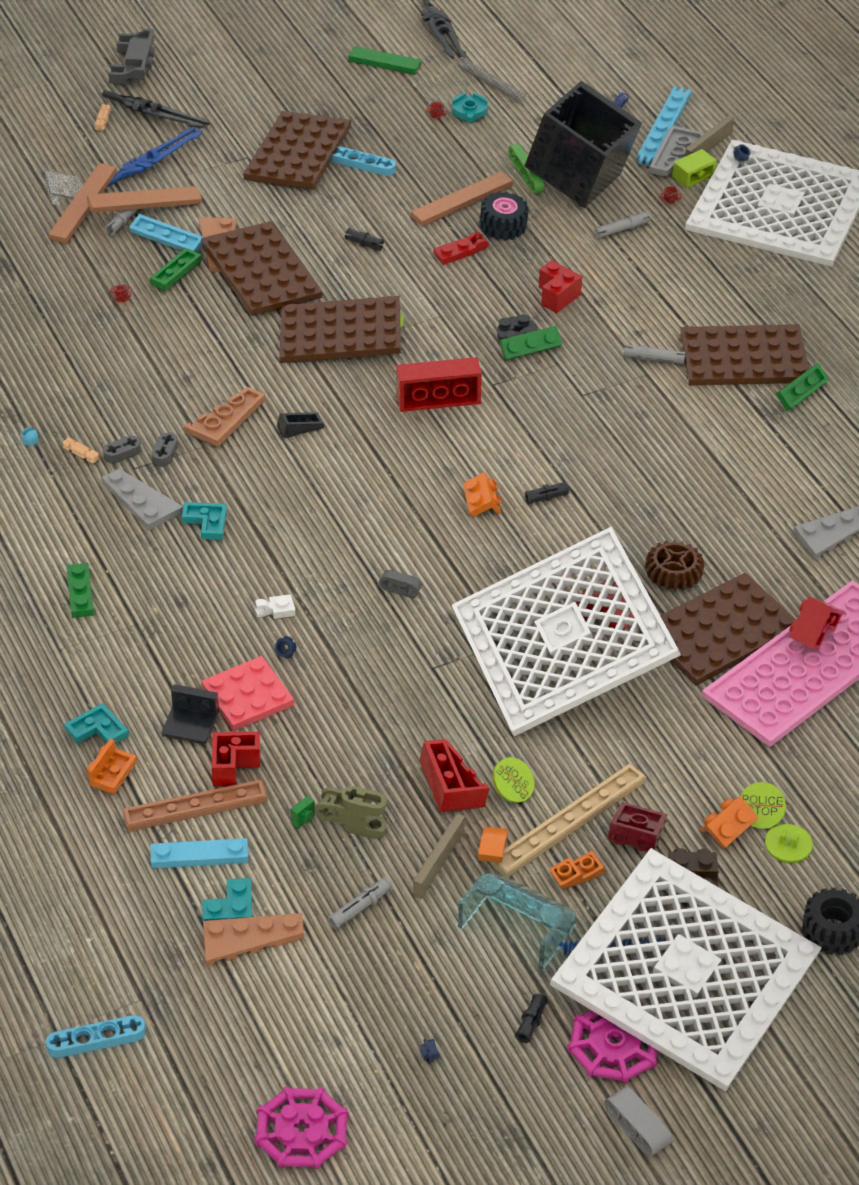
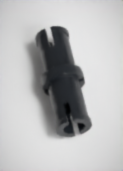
(364, 239)
(546, 492)
(531, 1018)

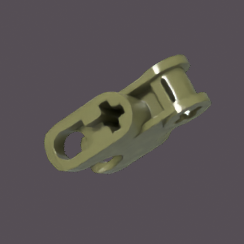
(354, 810)

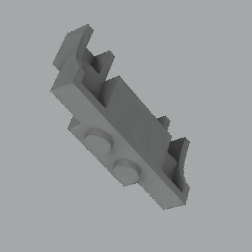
(138, 57)

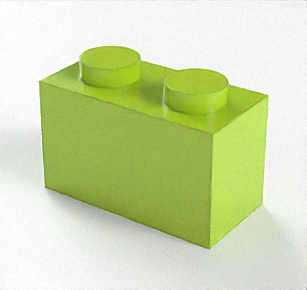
(694, 168)

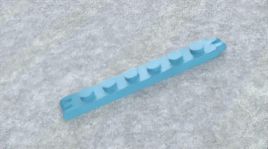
(668, 116)

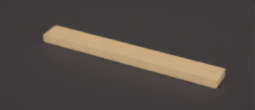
(569, 819)

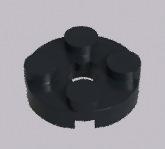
(508, 326)

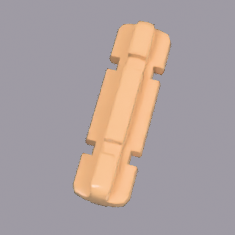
(102, 117)
(81, 450)

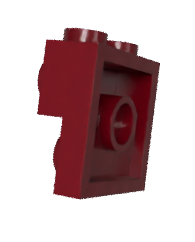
(637, 827)

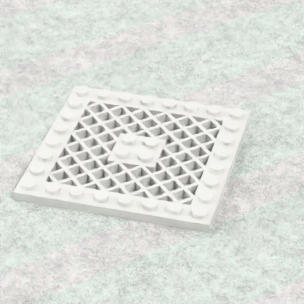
(779, 203)
(564, 630)
(686, 968)

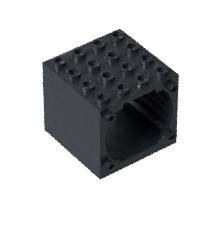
(582, 144)

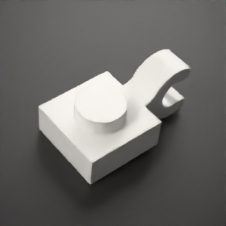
(278, 606)

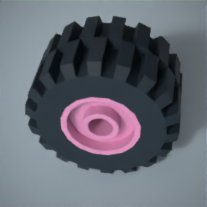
(503, 215)

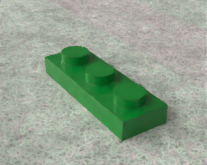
(175, 269)
(530, 343)
(802, 386)
(80, 590)

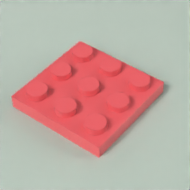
(248, 693)

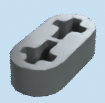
(122, 449)
(160, 449)
(400, 583)

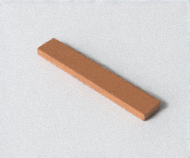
(461, 198)
(144, 199)
(79, 206)
(194, 805)

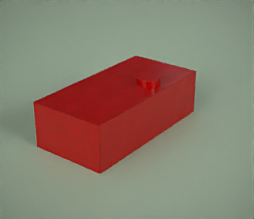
(438, 384)

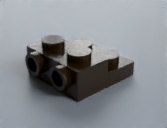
(702, 863)

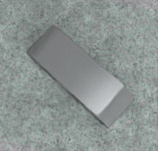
(638, 1121)

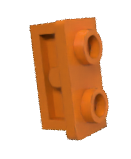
(482, 494)
(110, 768)
(730, 821)

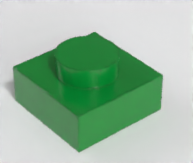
(302, 812)

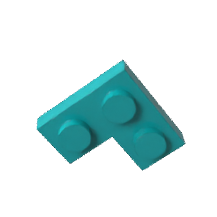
(210, 515)
(99, 721)
(236, 905)

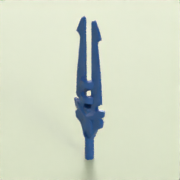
(143, 161)

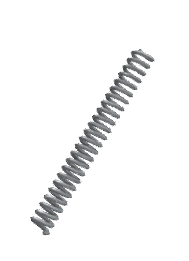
(488, 82)

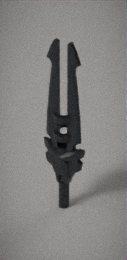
(441, 24)
(142, 104)

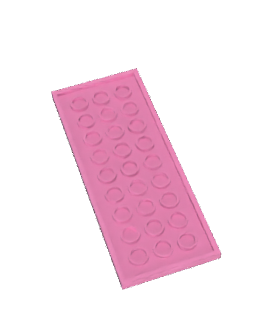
(789, 680)

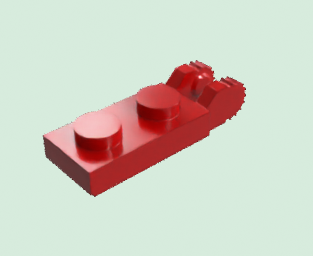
(461, 248)

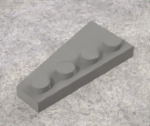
(672, 149)
(141, 500)
(828, 531)

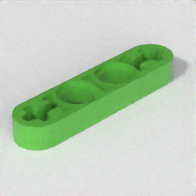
(519, 159)

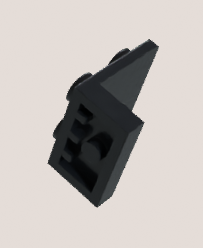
(191, 714)

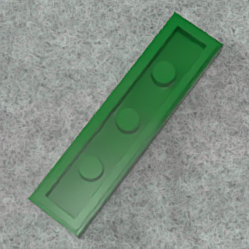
(384, 60)

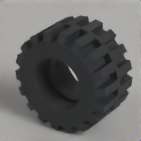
(826, 934)

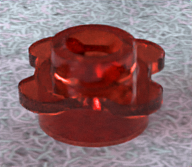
(436, 109)
(670, 194)
(121, 292)

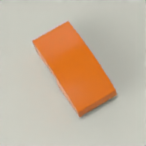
(492, 844)
(572, 873)

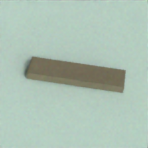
(712, 137)
(438, 856)

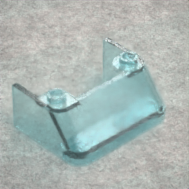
(525, 900)

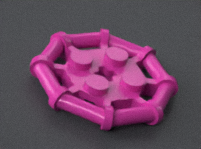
(607, 1052)
(301, 1114)

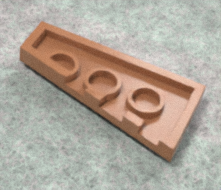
(213, 226)
(225, 418)
(240, 935)

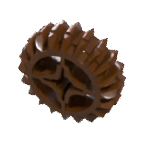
(673, 570)

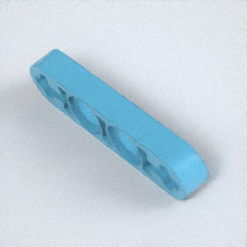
(380, 165)
(96, 1040)

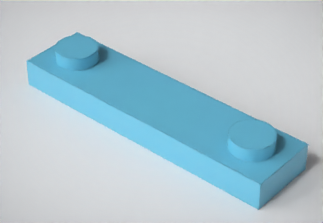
(165, 233)
(199, 853)

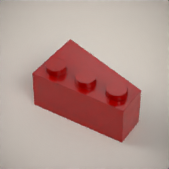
(450, 779)

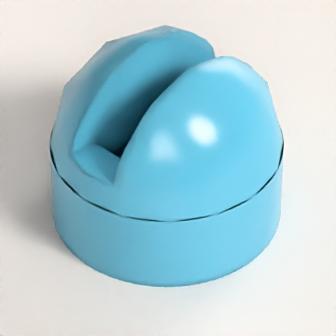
(30, 436)

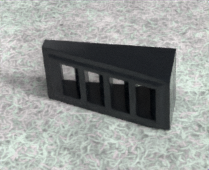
(298, 423)

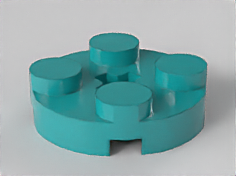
(469, 107)

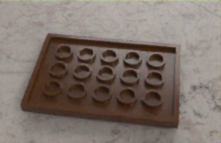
(297, 150)
(261, 268)
(340, 329)
(743, 354)
(724, 627)

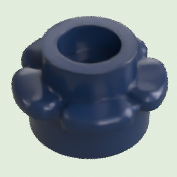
(741, 153)
(280, 647)
(429, 1050)

